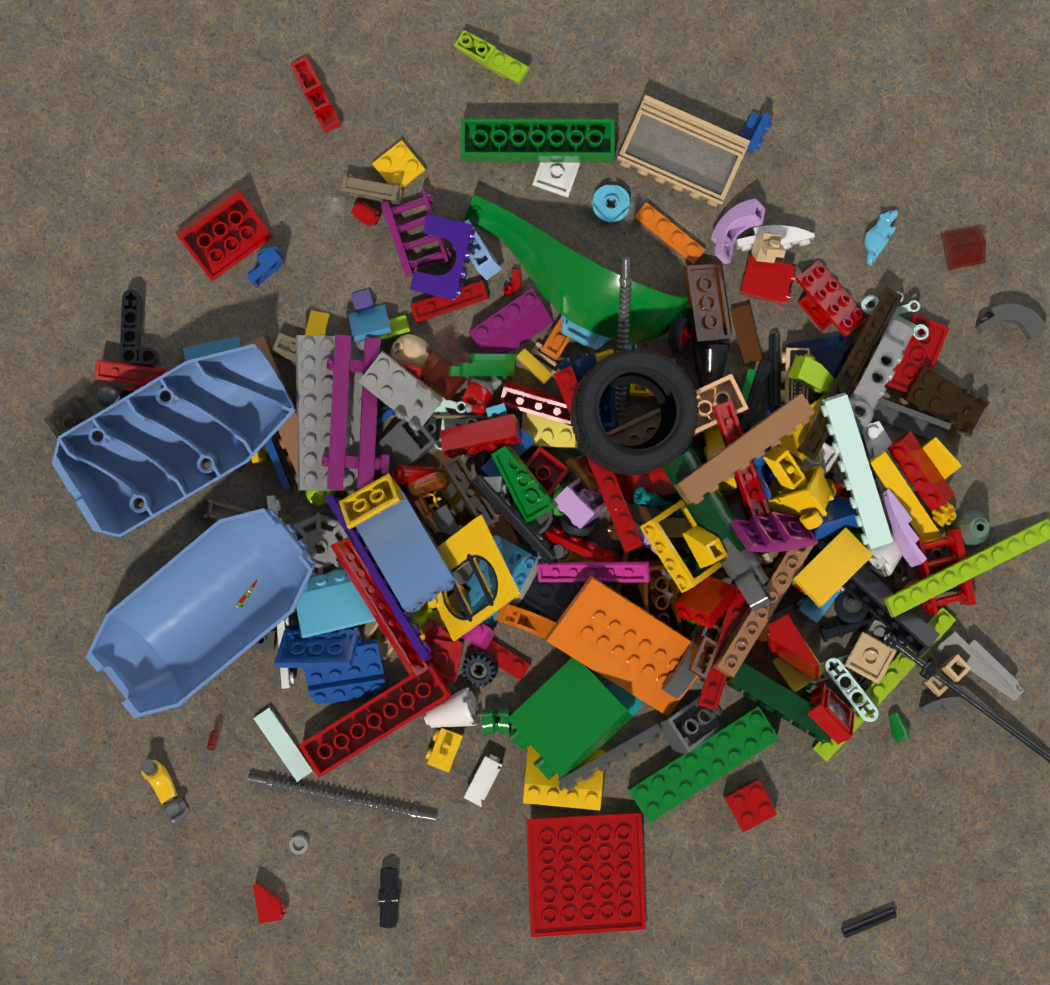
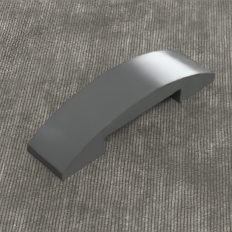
(682, 677)

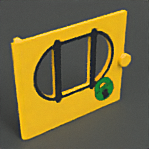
(463, 547)

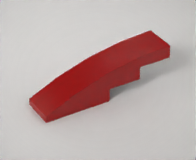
(315, 94)

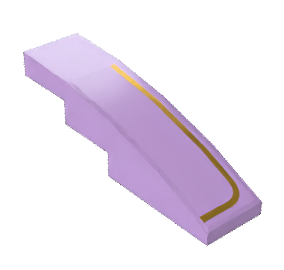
(899, 528)

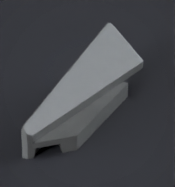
(982, 664)

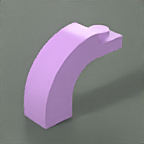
(733, 223)

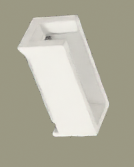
(483, 779)

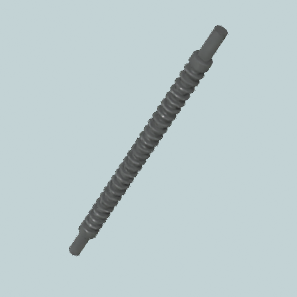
(625, 280)
(271, 782)

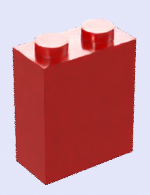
(767, 281)
(706, 602)

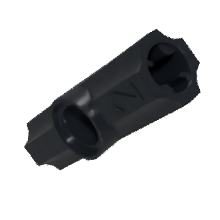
(388, 897)

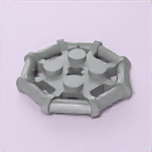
(319, 536)

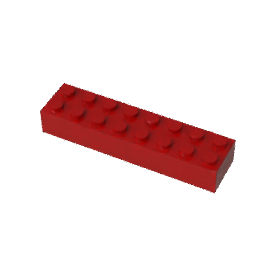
(374, 720)

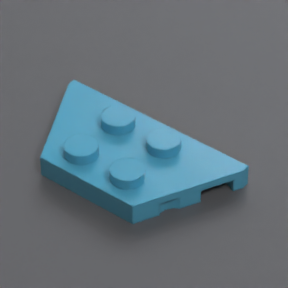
(582, 335)

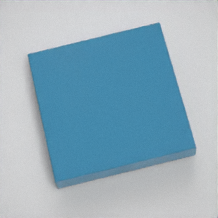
(369, 323)

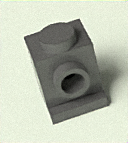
(269, 642)

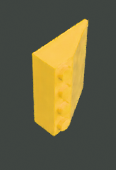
(546, 792)

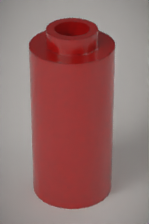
(406, 474)

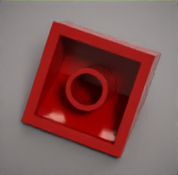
(547, 469)

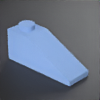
(482, 257)

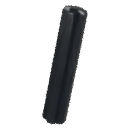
(869, 922)

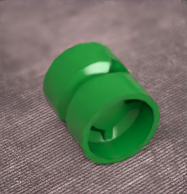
(489, 721)

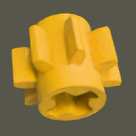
(428, 495)
(944, 514)

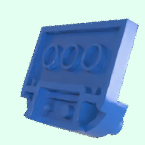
(324, 650)
(343, 684)

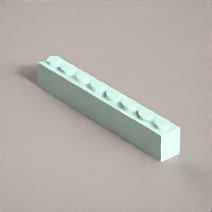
(857, 471)

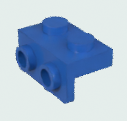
(754, 129)

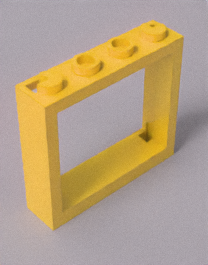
(668, 553)

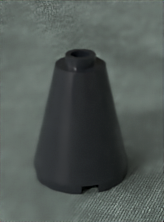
(710, 361)

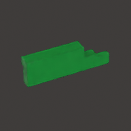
(486, 365)

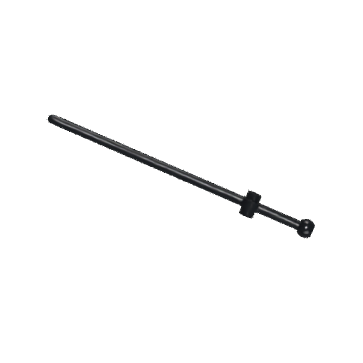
(929, 669)

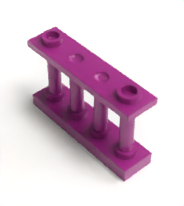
(403, 247)

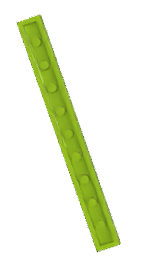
(968, 568)
(893, 675)

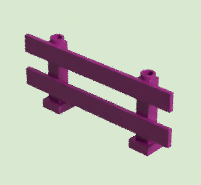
(336, 460)

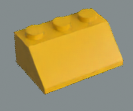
(370, 501)

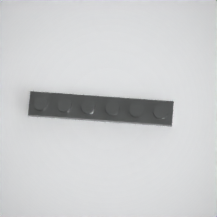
(603, 762)

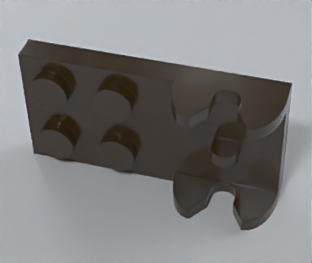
(946, 401)

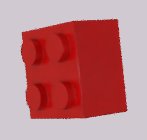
(750, 805)

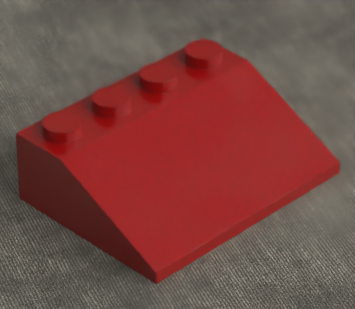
(223, 234)
(791, 648)

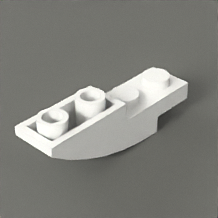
(790, 236)

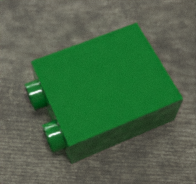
(567, 720)

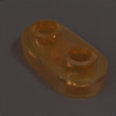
(428, 483)

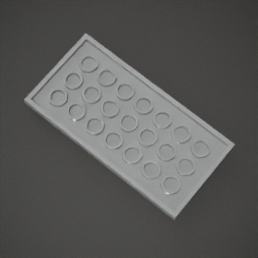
(314, 411)

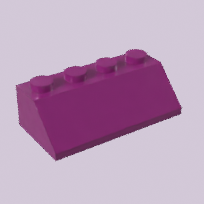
(511, 325)

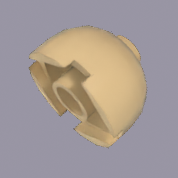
(409, 350)

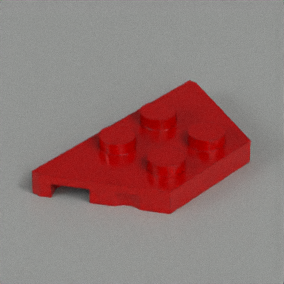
(444, 652)

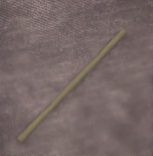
(453, 416)

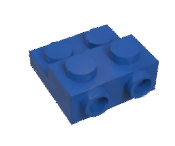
(270, 262)

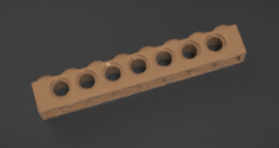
(754, 621)

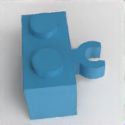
(810, 610)

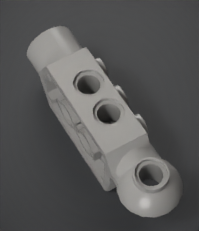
(890, 352)

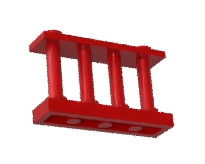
(957, 553)

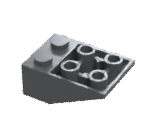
(405, 445)

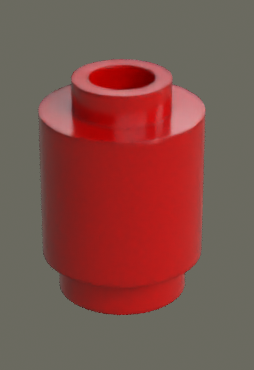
(365, 214)

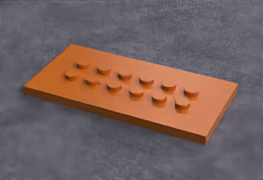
(621, 643)

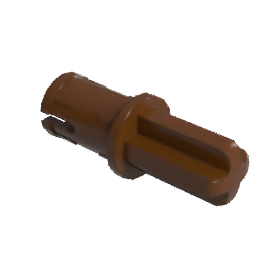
(427, 515)

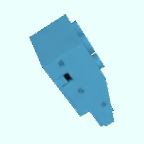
(519, 565)

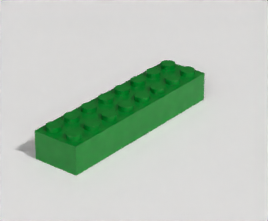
(538, 140)
(704, 764)

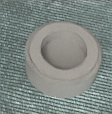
(298, 844)

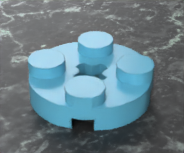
(611, 192)

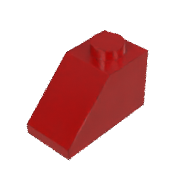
(268, 904)

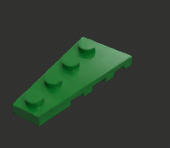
(524, 487)

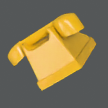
(806, 500)

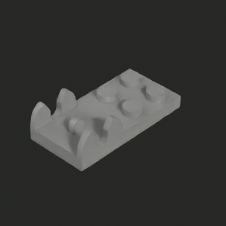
(400, 391)

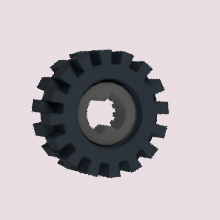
(488, 673)

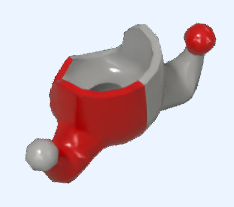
(480, 394)

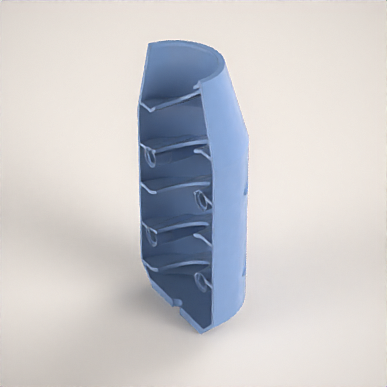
(157, 448)

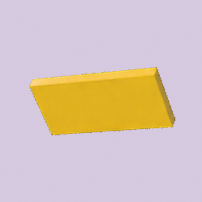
(832, 567)

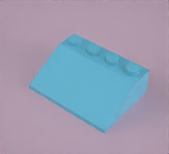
(331, 604)

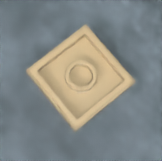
(870, 657)

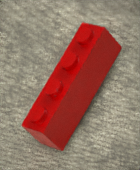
(535, 402)
(480, 436)
(921, 471)

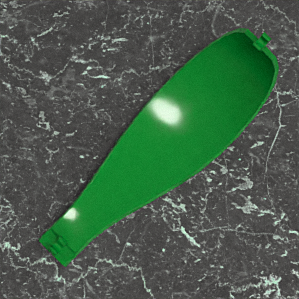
(576, 284)

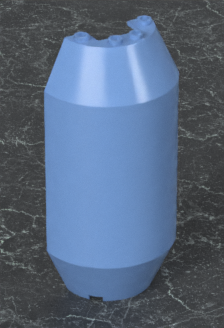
(185, 617)

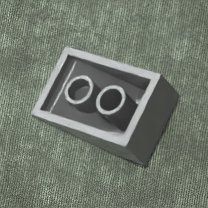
(691, 726)

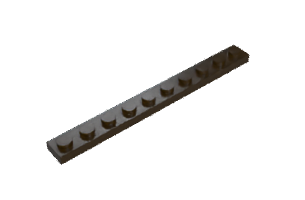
(852, 367)

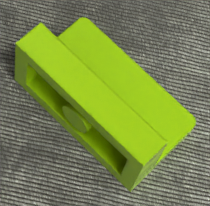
(399, 327)

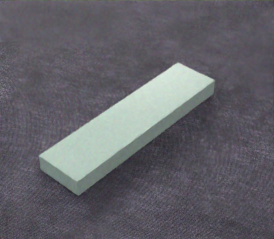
(283, 744)

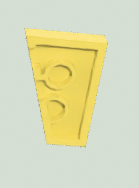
(548, 432)

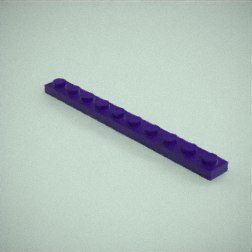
(402, 616)

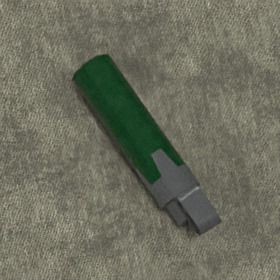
(716, 517)

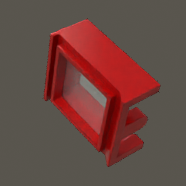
(831, 714)

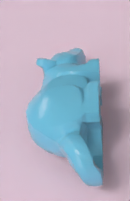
(877, 236)

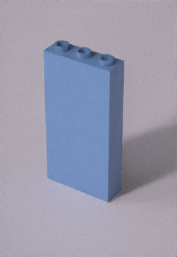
(407, 555)

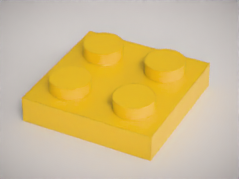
(399, 165)

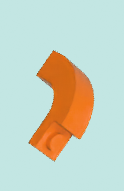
(525, 620)

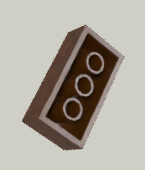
(659, 594)

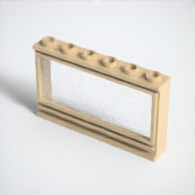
(683, 151)

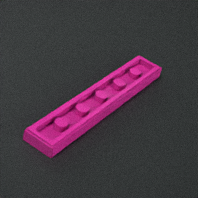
(599, 570)

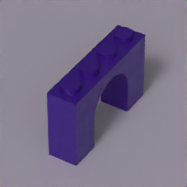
(459, 235)

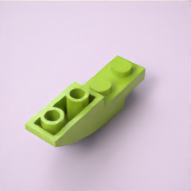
(491, 58)

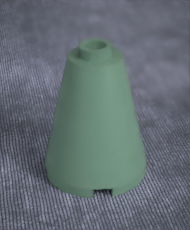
(973, 527)

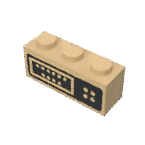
(791, 387)

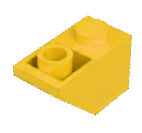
(704, 546)

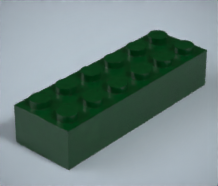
(776, 697)

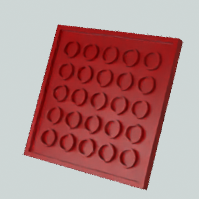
(585, 874)

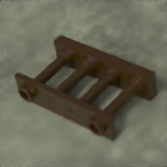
(464, 495)

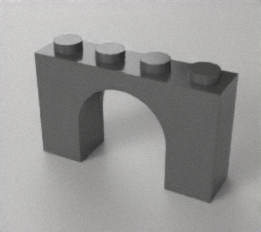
(445, 519)

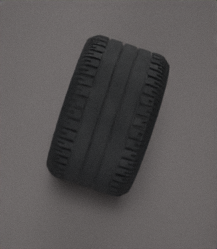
(672, 392)

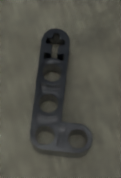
(134, 327)

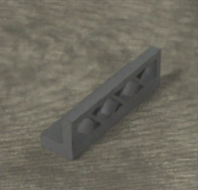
(910, 420)

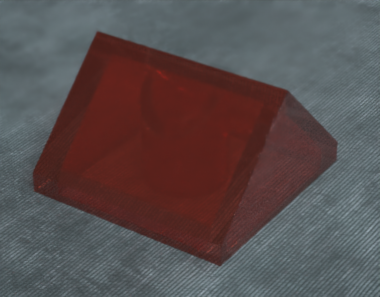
(964, 247)
(437, 375)

